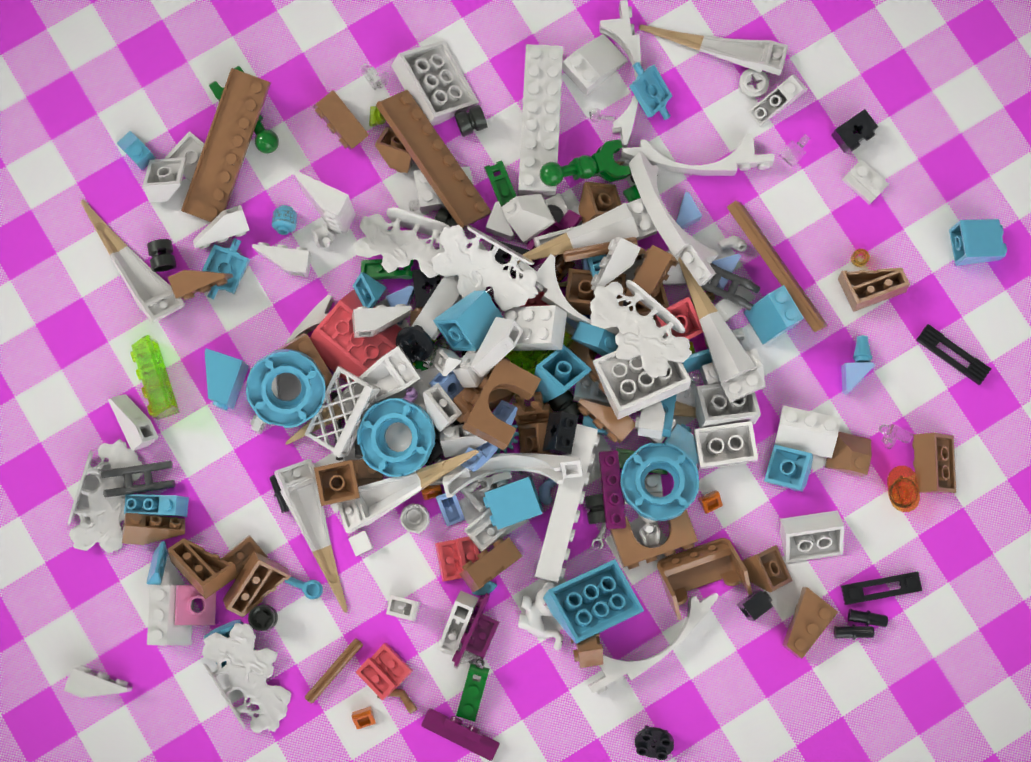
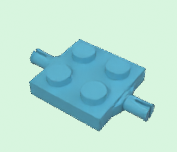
(651, 91)
(226, 261)

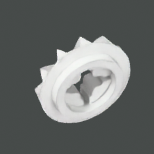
(761, 87)

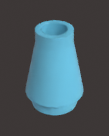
(862, 350)

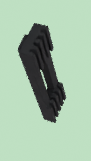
(975, 371)
(854, 592)

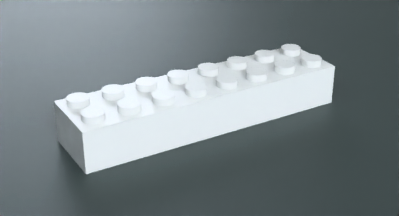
(540, 116)
(565, 510)

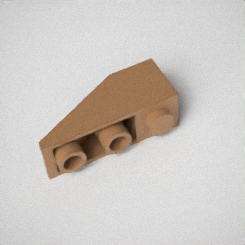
(189, 282)
(605, 418)
(145, 529)

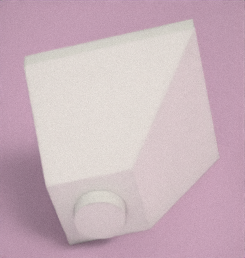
(163, 178)
(528, 215)

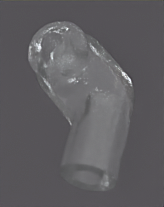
(471, 658)

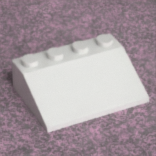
(434, 81)
(329, 202)
(630, 386)

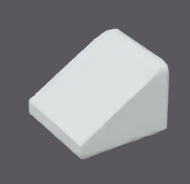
(360, 543)

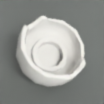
(415, 518)

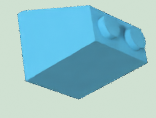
(977, 241)
(774, 315)
(468, 321)
(559, 373)
(224, 378)
(513, 503)

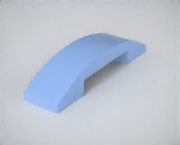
(504, 412)

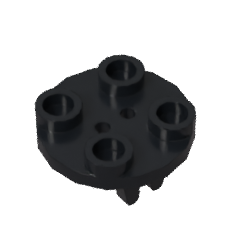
(410, 336)
(654, 743)

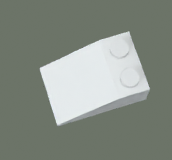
(593, 63)
(427, 196)

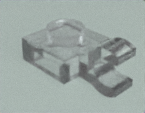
(794, 152)

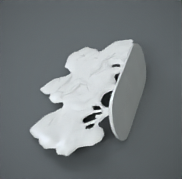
(400, 246)
(480, 269)
(640, 333)
(103, 512)
(248, 673)

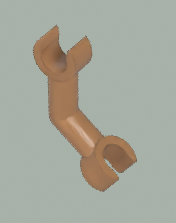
(410, 706)

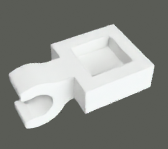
(500, 479)

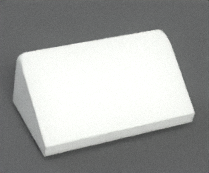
(445, 361)

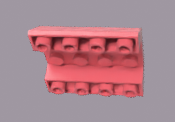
(337, 344)

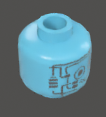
(284, 219)

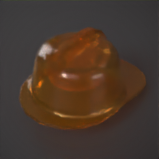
(903, 489)

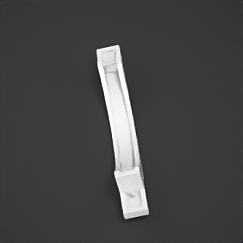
(624, 35)
(741, 158)
(692, 253)
(548, 284)
(309, 324)
(552, 466)
(616, 669)

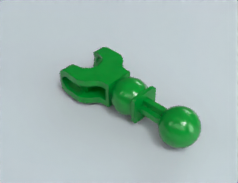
(265, 140)
(587, 166)

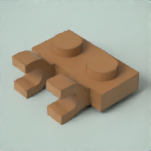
(531, 414)

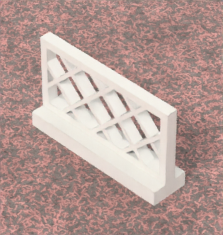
(349, 432)

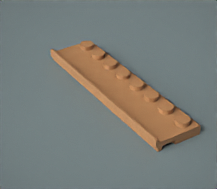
(226, 145)
(433, 158)
(776, 265)

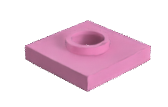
(183, 613)

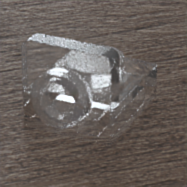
(371, 76)

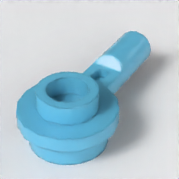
(312, 589)

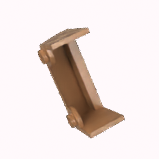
(700, 567)

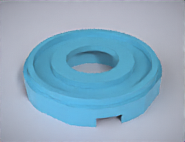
(281, 412)
(373, 443)
(664, 457)

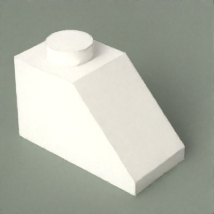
(440, 407)

